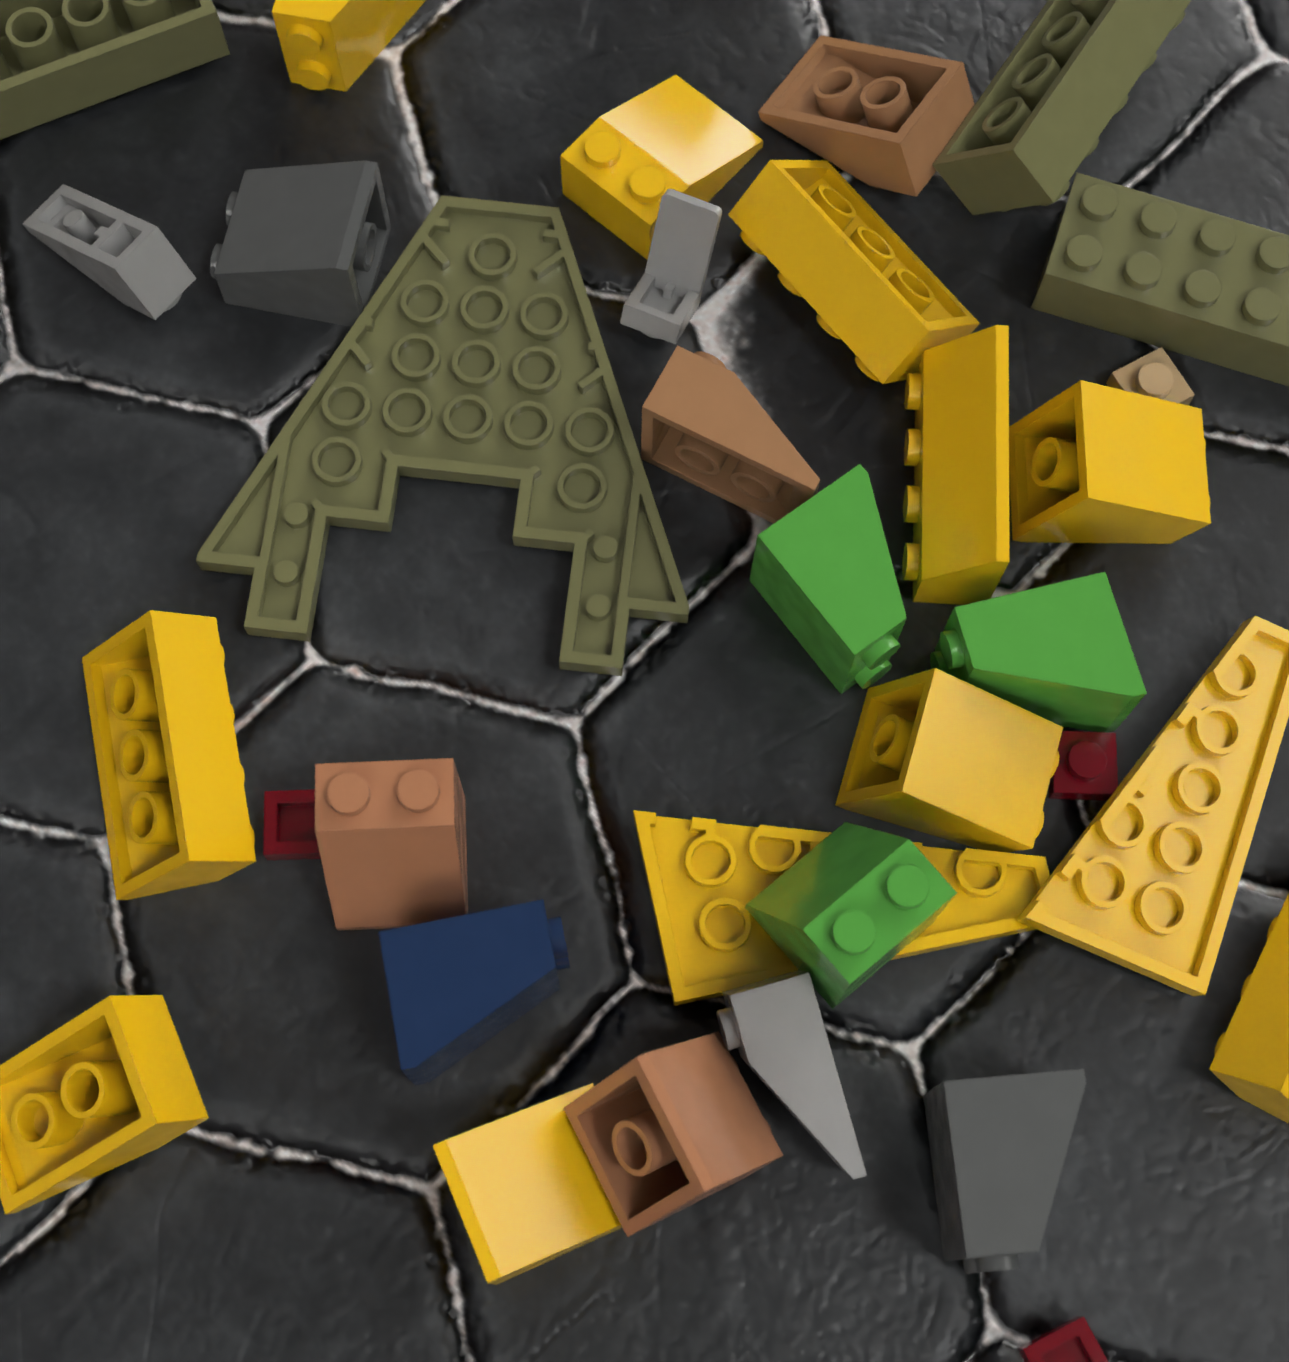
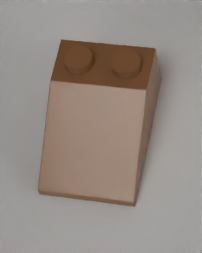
(872, 110)
(720, 438)

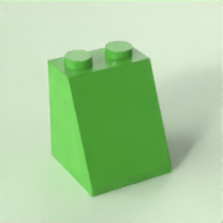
(834, 581)
(1048, 652)
(851, 906)

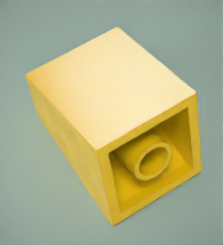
(336, 40)
(1108, 469)
(951, 762)
(526, 1188)

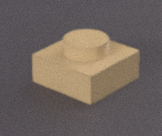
(1154, 377)

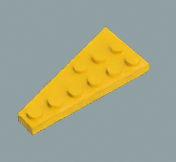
(1171, 842)
(709, 871)

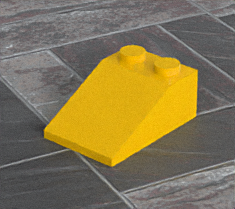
(652, 145)
(93, 1098)

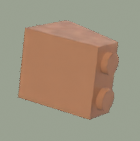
(392, 841)
(671, 1130)

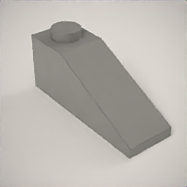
(113, 250)
(787, 1047)

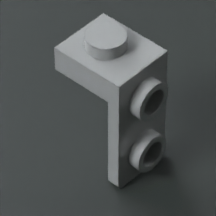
(674, 268)

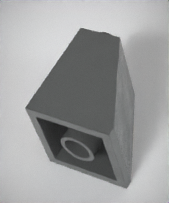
(304, 240)
(999, 1161)

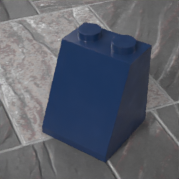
(467, 981)

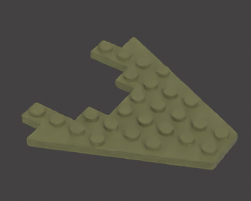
(466, 372)

